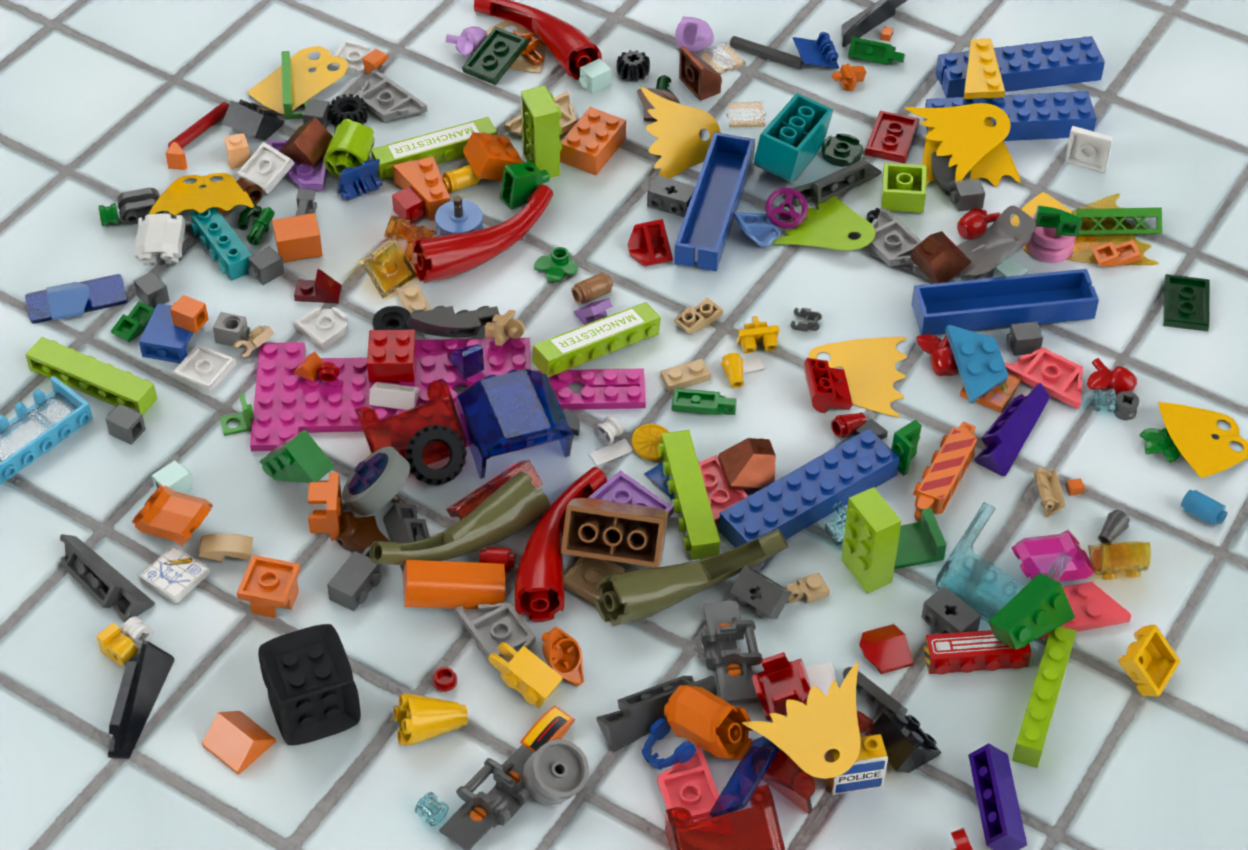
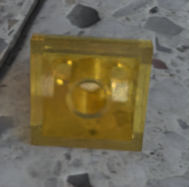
(1120, 558)

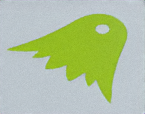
(830, 228)

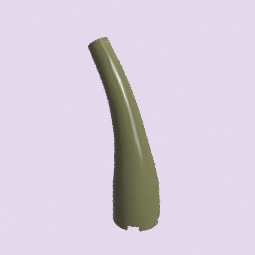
(496, 518)
(651, 590)

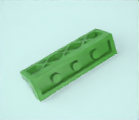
(287, 88)
(1122, 214)

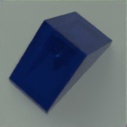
(468, 360)

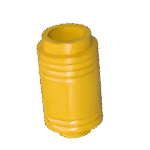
(460, 178)

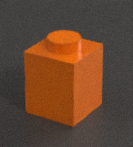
(189, 314)

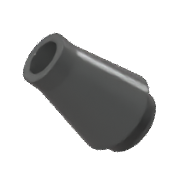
(1114, 526)

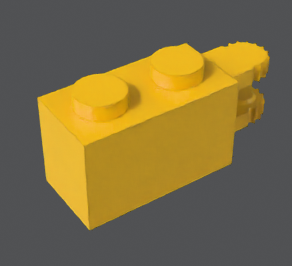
(526, 673)

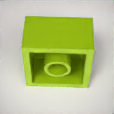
(903, 187)

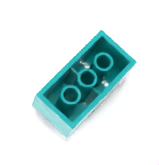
(793, 138)

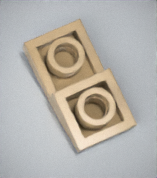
(698, 318)
(221, 545)

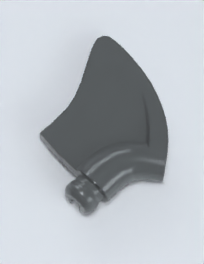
(945, 175)

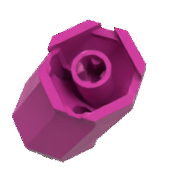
(1041, 552)

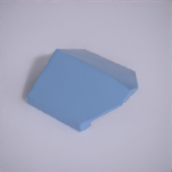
(757, 227)
(67, 300)

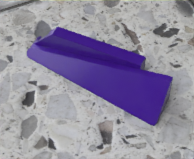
(1011, 431)

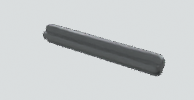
(766, 52)

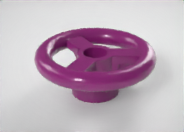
(798, 218)

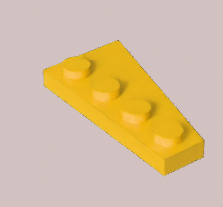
(983, 72)

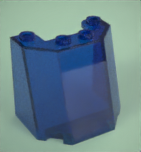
(511, 415)

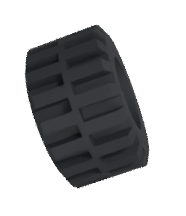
(453, 443)

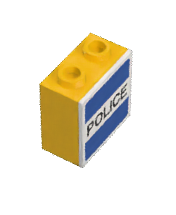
(866, 772)

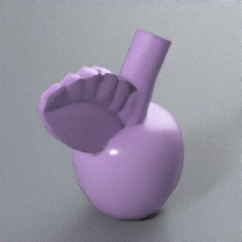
(469, 40)

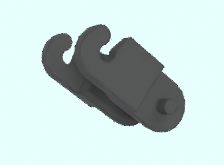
(805, 324)

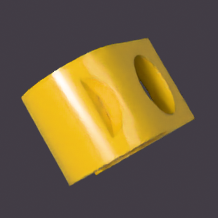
(116, 645)

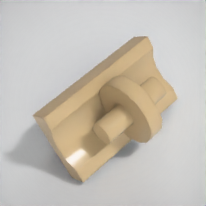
(504, 327)

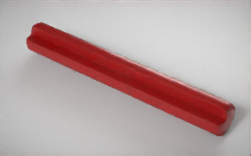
(201, 125)

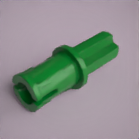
(260, 226)

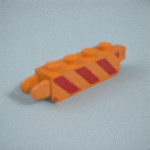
(946, 470)

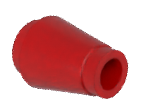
(846, 424)

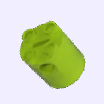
(348, 147)

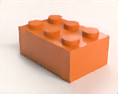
(593, 141)

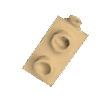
(1049, 490)

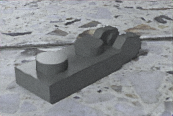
(874, 692)

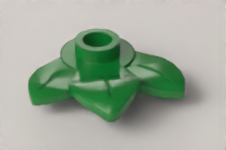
(556, 264)
(1158, 442)

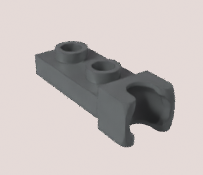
(305, 202)

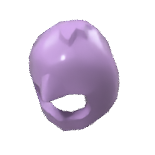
(693, 34)

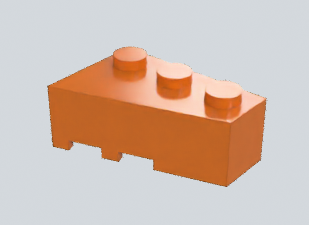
(425, 180)

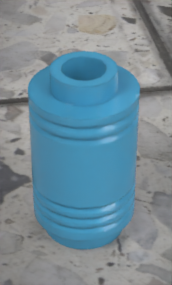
(1204, 507)

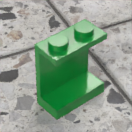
(920, 542)

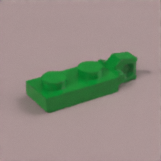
(874, 51)
(702, 402)

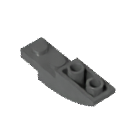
(445, 323)

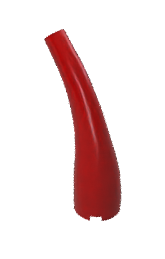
(564, 41)
(460, 252)
(540, 571)

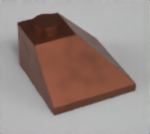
(698, 75)
(939, 258)
(749, 464)

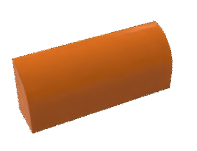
(452, 584)

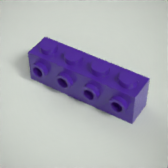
(997, 799)

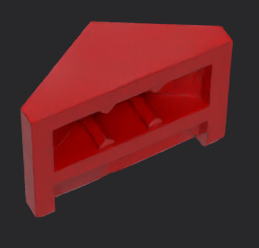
(650, 243)
(886, 648)

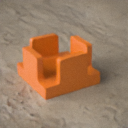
(327, 493)
(269, 585)

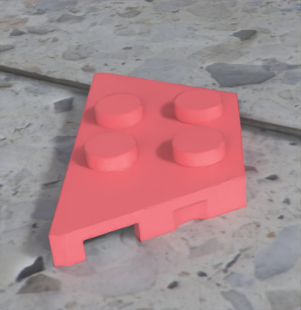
(1057, 375)
(1092, 608)
(689, 787)

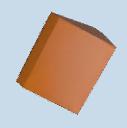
(374, 60)
(176, 157)
(309, 366)

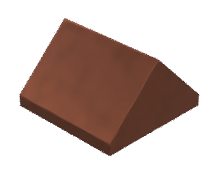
(308, 143)

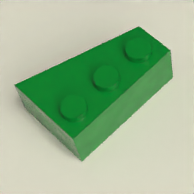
(297, 460)
(1032, 612)

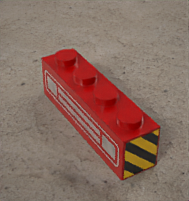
(971, 652)

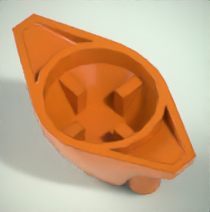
(563, 655)

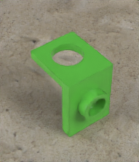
(243, 418)

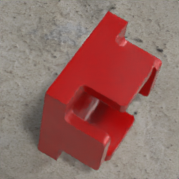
(780, 682)

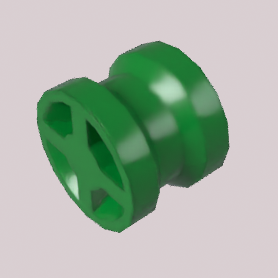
(108, 214)

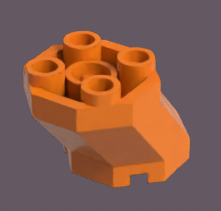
(172, 515)
(709, 722)

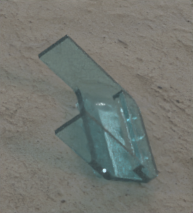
(978, 580)

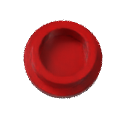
(328, 372)
(444, 679)

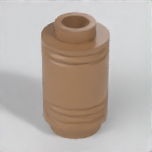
(592, 288)

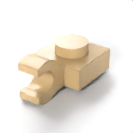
(257, 338)
(809, 588)

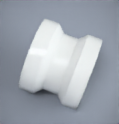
(608, 430)
(136, 631)

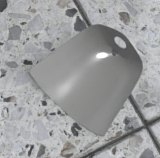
(998, 242)

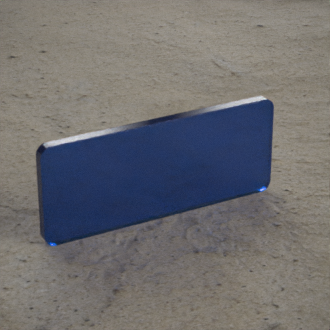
(103, 293)
(745, 777)

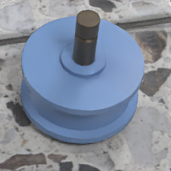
(458, 217)

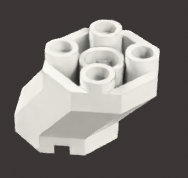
(159, 239)

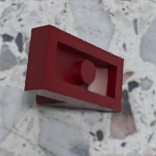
(321, 290)

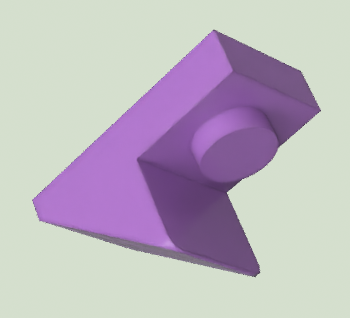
(593, 311)

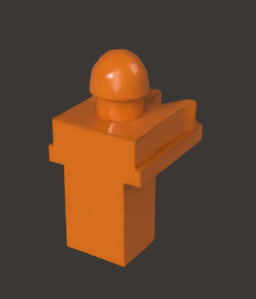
(849, 76)

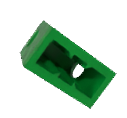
(520, 182)

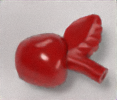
(975, 223)
(941, 354)
(1118, 379)

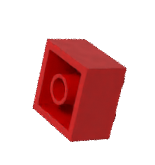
(391, 356)

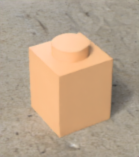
(237, 150)

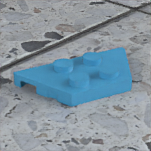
(977, 361)

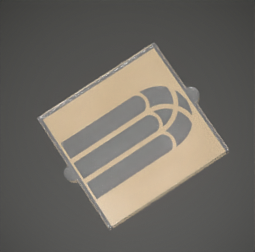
(722, 58)
(746, 114)

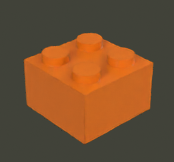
(490, 154)

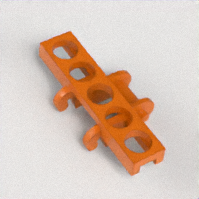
(535, 43)

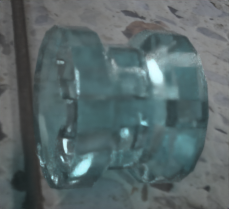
(1104, 400)
(431, 809)

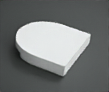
(353, 54)
(323, 326)

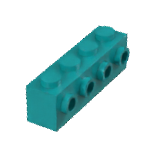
(221, 242)

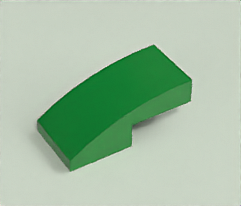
(1064, 222)
(135, 323)

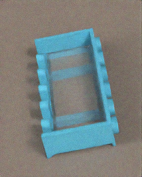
(40, 427)

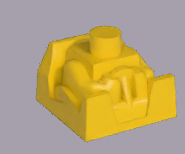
(1149, 661)

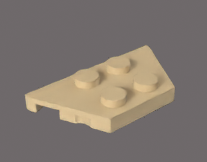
(567, 121)

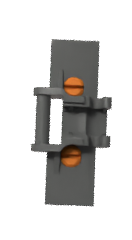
(721, 651)
(492, 809)

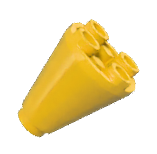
(426, 718)

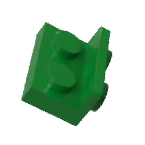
(905, 444)

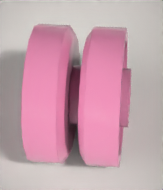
(1048, 246)

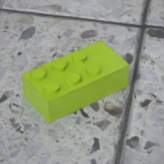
(541, 129)
(870, 539)

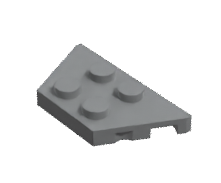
(388, 99)
(893, 240)
(496, 624)

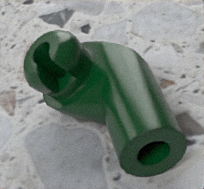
(662, 83)
(245, 215)

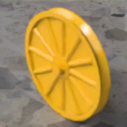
(646, 441)

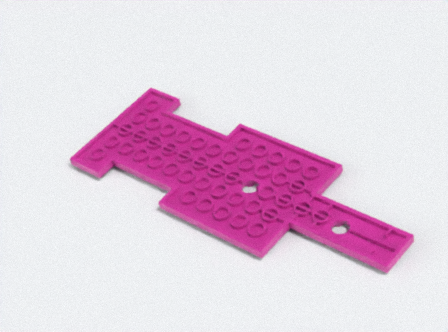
(292, 403)

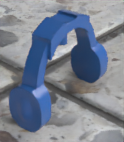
(681, 754)

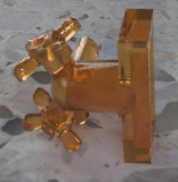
(401, 229)

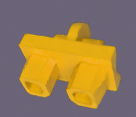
(755, 333)

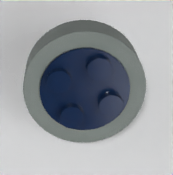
(376, 481)

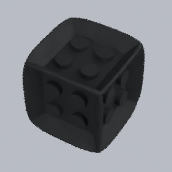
(309, 684)

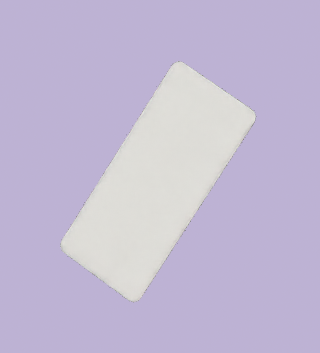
(752, 364)
(610, 452)

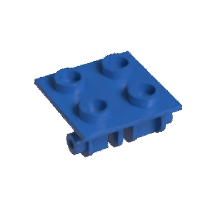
(817, 52)
(361, 176)

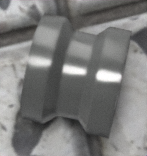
(1126, 405)

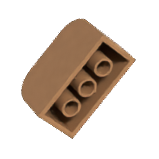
(614, 531)

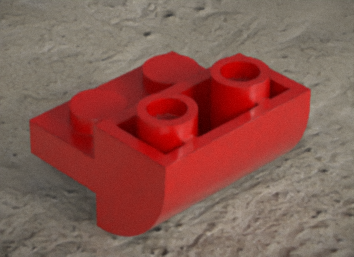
(826, 386)

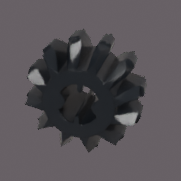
(633, 65)

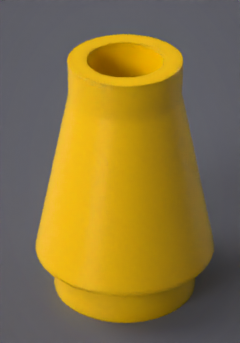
(733, 368)

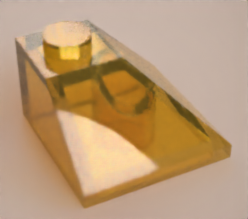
(388, 267)

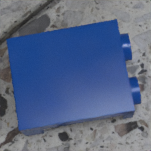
(163, 339)

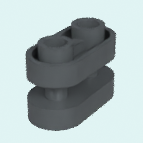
(136, 204)

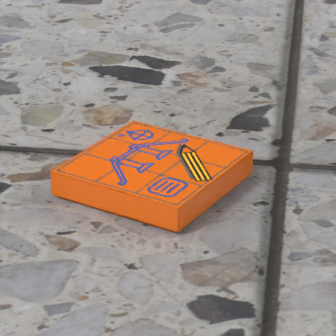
(999, 396)

